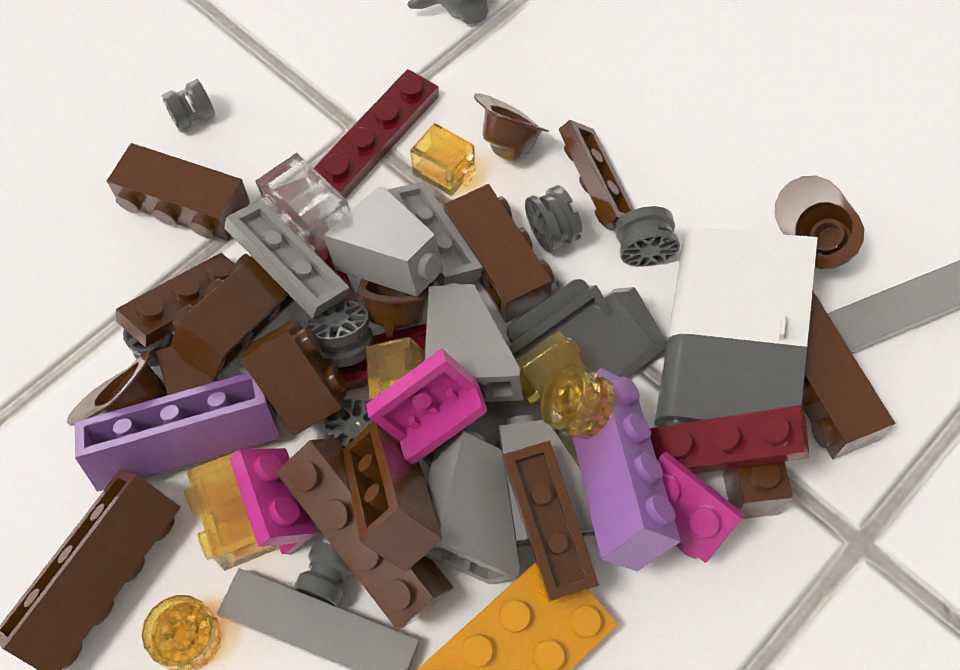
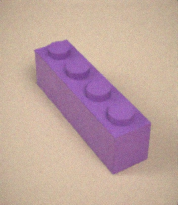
(175, 430)
(626, 484)

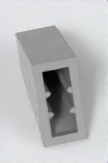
(385, 245)
(468, 333)
(525, 432)
(473, 509)

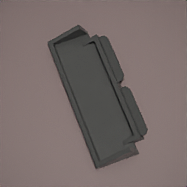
(609, 330)

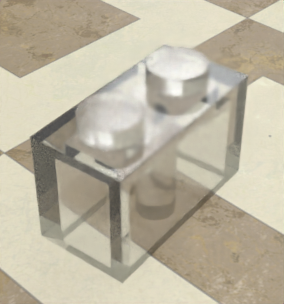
(303, 200)

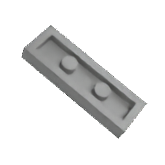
(286, 258)
(457, 258)

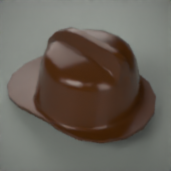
(507, 128)
(820, 210)
(391, 307)
(127, 388)

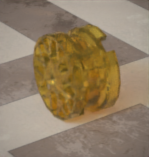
(574, 399)
(181, 633)

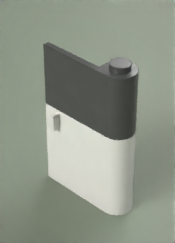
(737, 325)

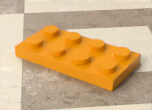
(526, 631)

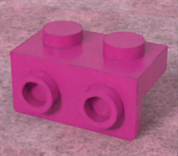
(428, 405)
(270, 505)
(701, 513)

